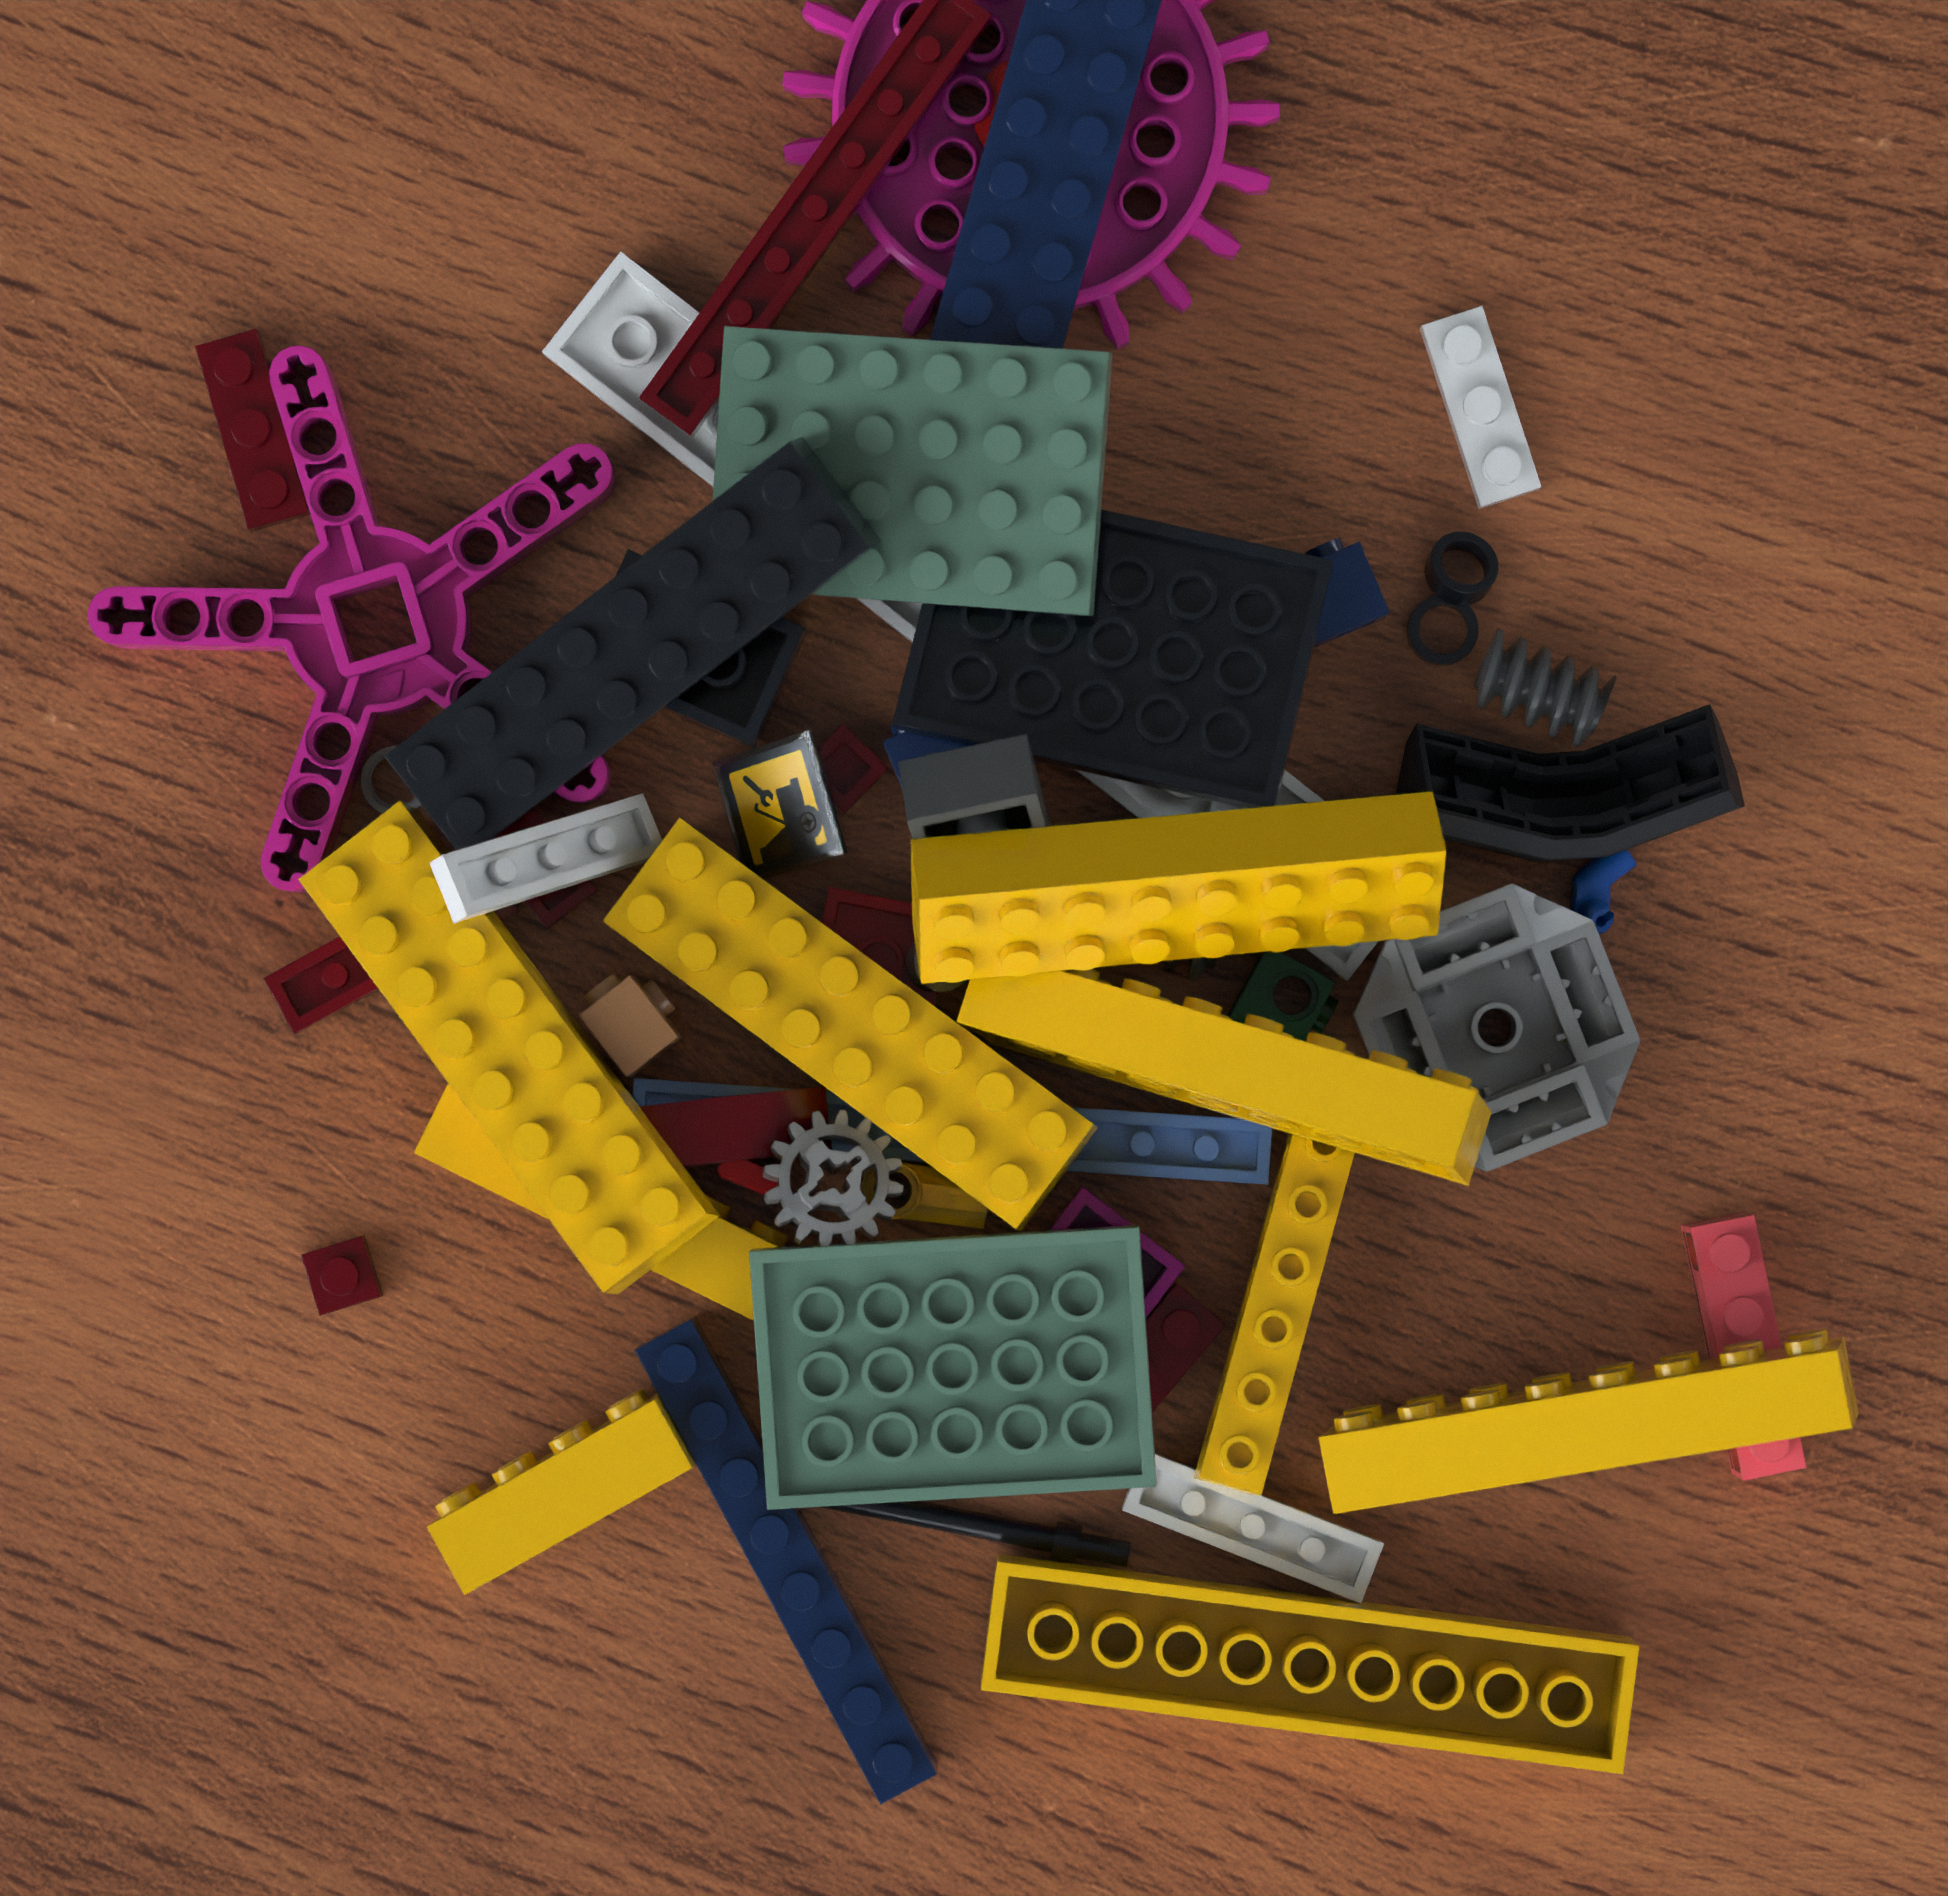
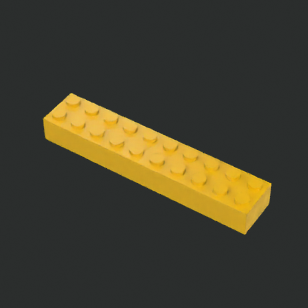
(1309, 1663)

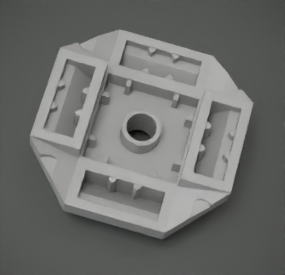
(1553, 983)

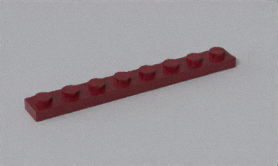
(818, 203)

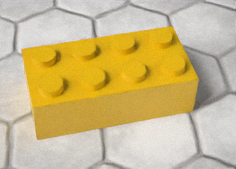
(560, 1493)

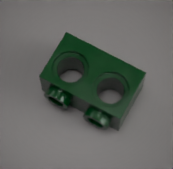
(1258, 989)

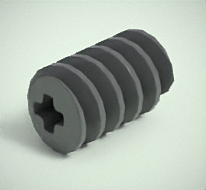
(1542, 688)

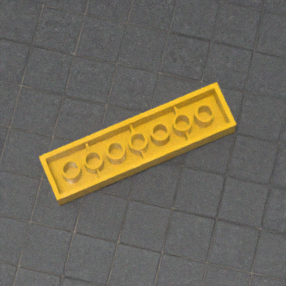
(1177, 887)
(850, 1025)
(510, 1053)
(1235, 1067)
(1591, 1423)

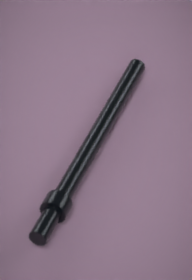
(1062, 1541)

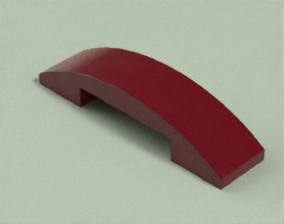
(734, 1125)

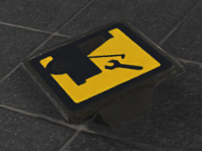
(780, 806)

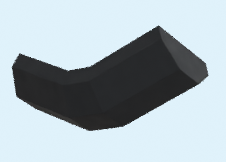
(1575, 800)

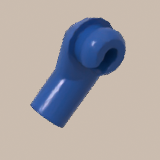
(1593, 887)

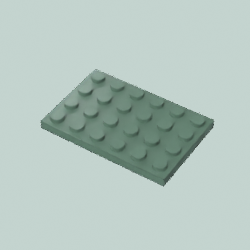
(955, 454)
(953, 1367)

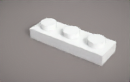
(1480, 407)

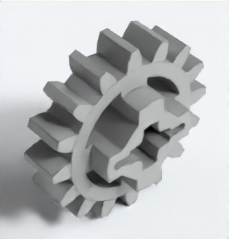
(814, 1157)

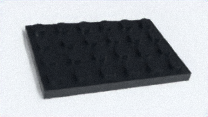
(1169, 685)

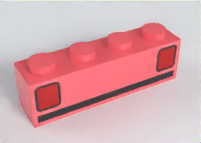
(1737, 1308)

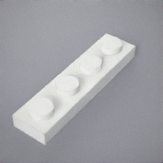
(546, 857)
(1258, 1529)

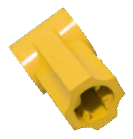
(932, 1198)

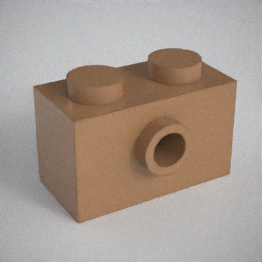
(631, 1021)

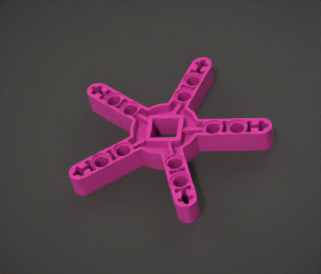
(348, 561)

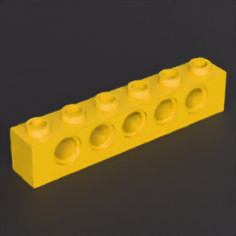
(1274, 1315)

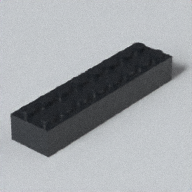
(633, 646)

